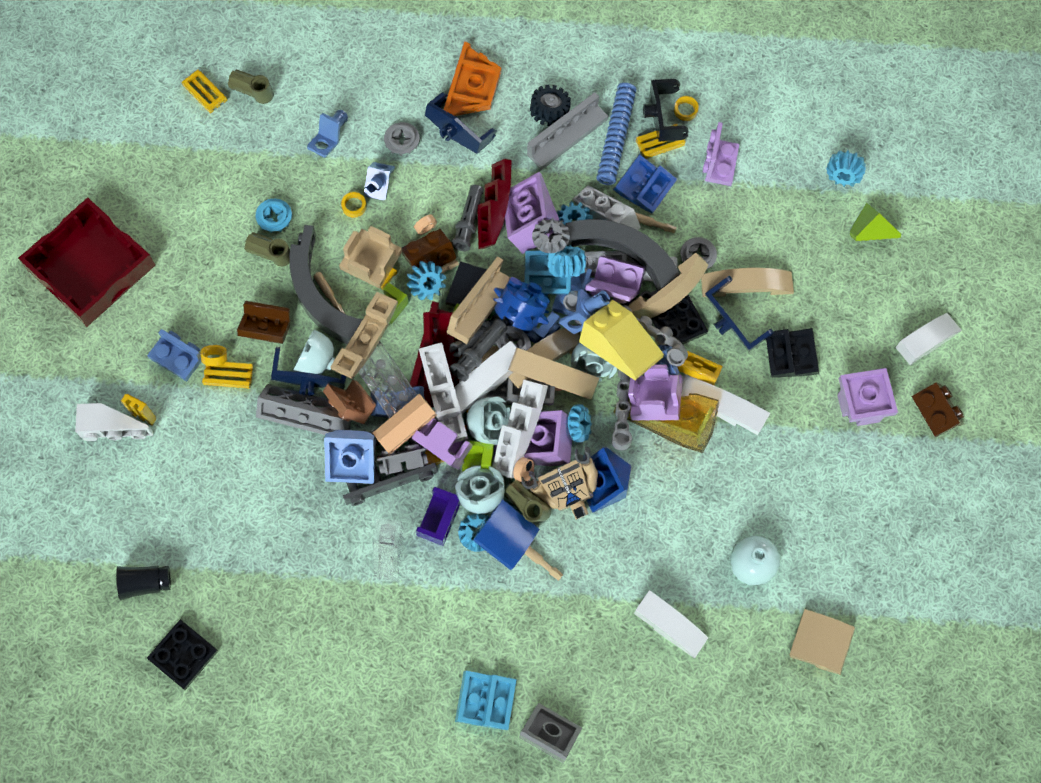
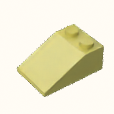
(620, 340)

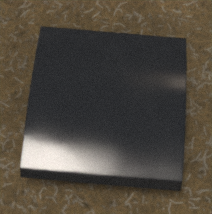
(792, 353)

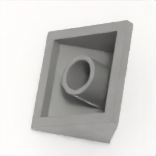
(550, 732)

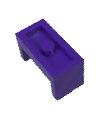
(439, 516)

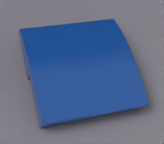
(645, 184)
(506, 535)

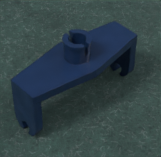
(454, 128)
(727, 322)
(305, 380)

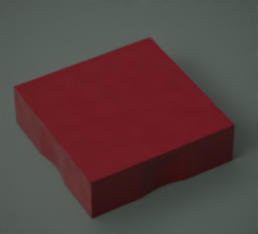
(87, 262)

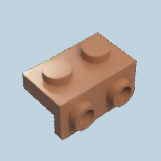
(350, 403)

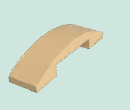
(750, 280)
(674, 292)
(366, 337)
(552, 348)
(553, 373)

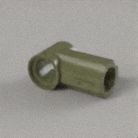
(251, 85)
(267, 248)
(526, 501)

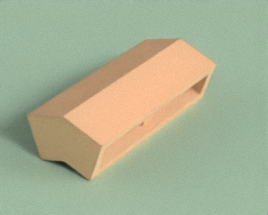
(404, 424)

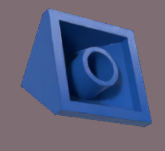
(611, 480)

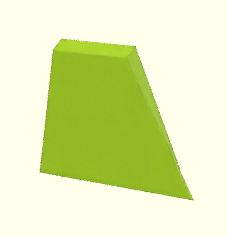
(872, 226)

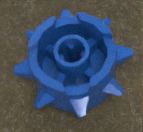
(522, 304)

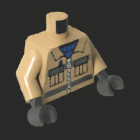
(567, 485)

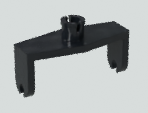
(664, 133)

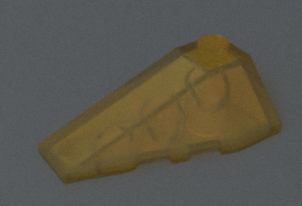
(694, 423)

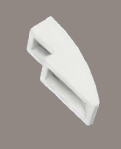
(928, 338)
(671, 624)

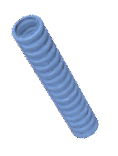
(616, 133)

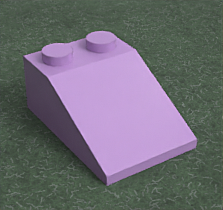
(528, 206)
(551, 440)

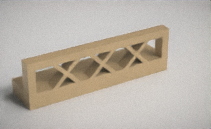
(478, 303)

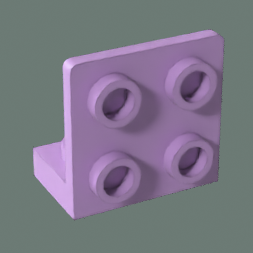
(720, 159)
(617, 278)

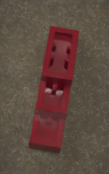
(493, 210)

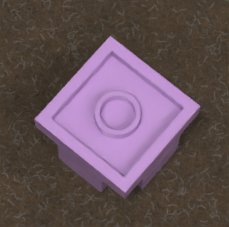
(656, 395)
(866, 396)
(440, 441)

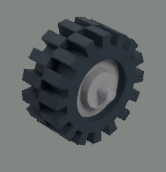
(549, 104)

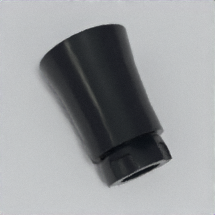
(142, 580)

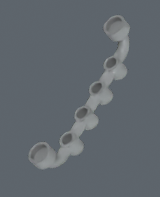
(676, 355)
(622, 437)

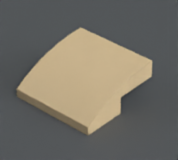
(822, 641)

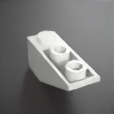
(606, 208)
(100, 421)

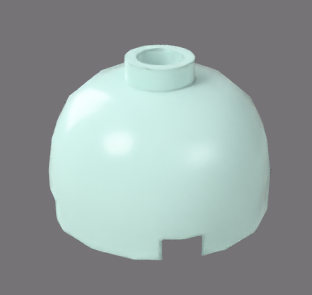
(316, 355)
(591, 363)
(486, 419)
(480, 489)
(755, 560)

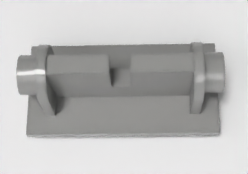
(410, 455)

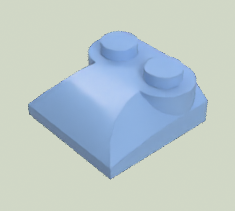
(349, 456)

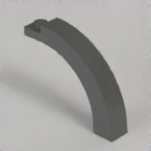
(628, 241)
(319, 311)

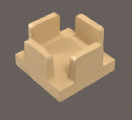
(370, 256)

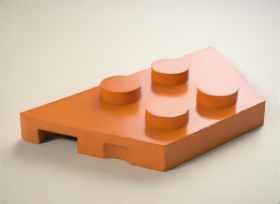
(472, 83)

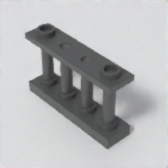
(358, 496)

